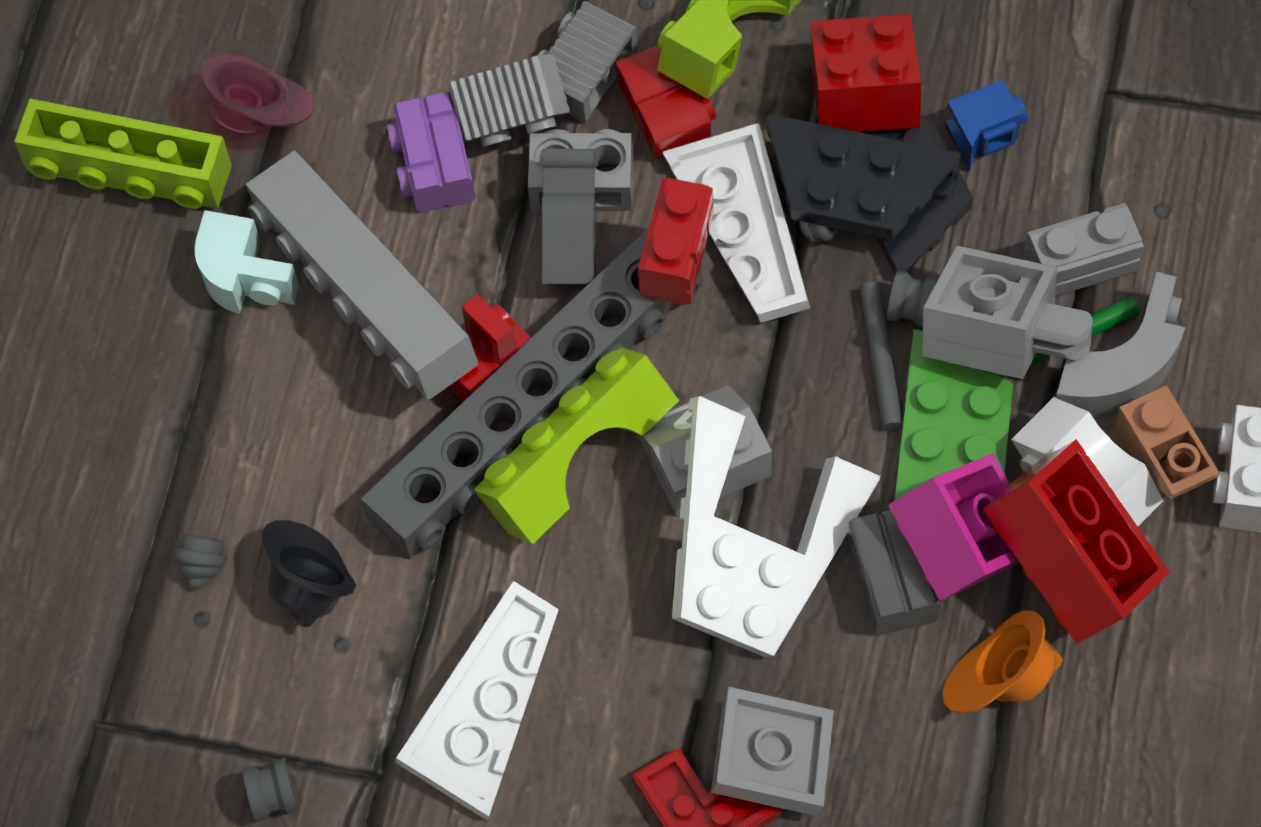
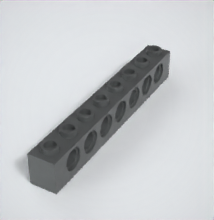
(504, 397)

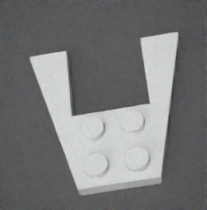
(735, 579)

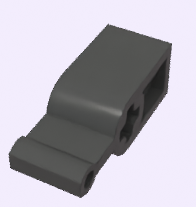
(568, 216)

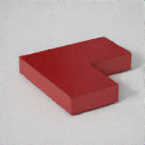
(682, 801)

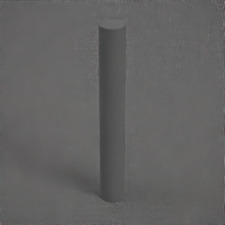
(881, 356)

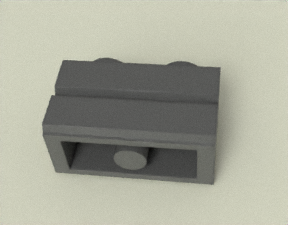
(890, 575)

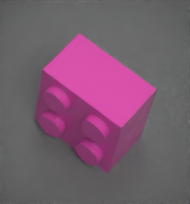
(950, 528)

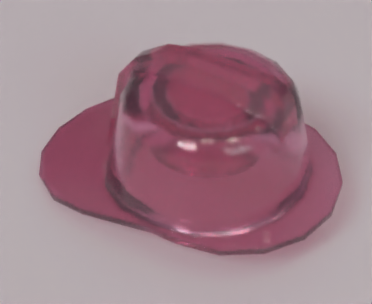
(251, 97)

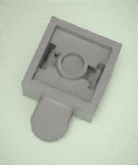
(999, 313)

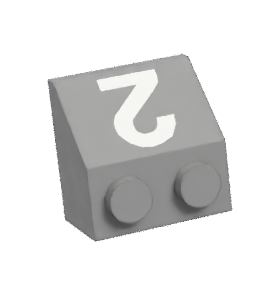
(667, 440)

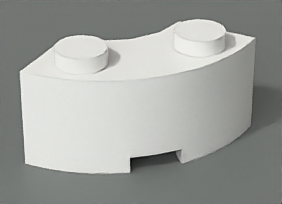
(1062, 423)

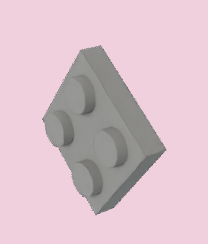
(772, 751)

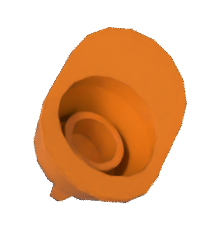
(1005, 667)

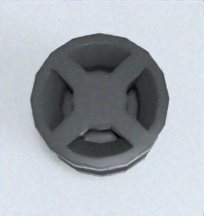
(909, 297)
(270, 789)

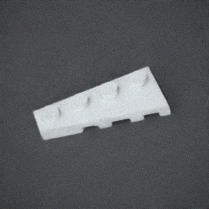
(747, 217)
(477, 714)

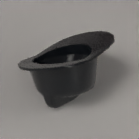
(304, 570)

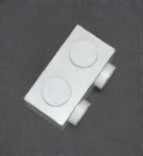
(1240, 483)

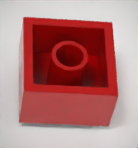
(866, 73)

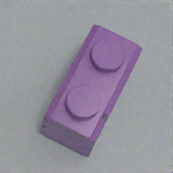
(433, 153)

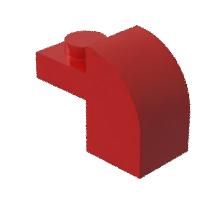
(493, 339)

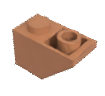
(1163, 439)

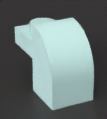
(230, 267)

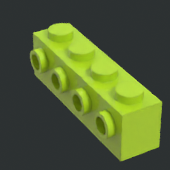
(123, 154)

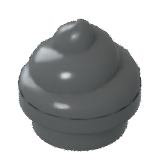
(199, 559)

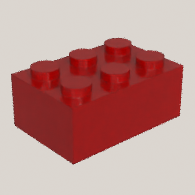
(1076, 542)

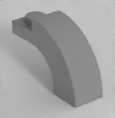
(1139, 366)

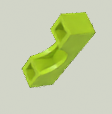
(705, 44)
(530, 484)

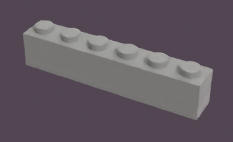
(361, 276)

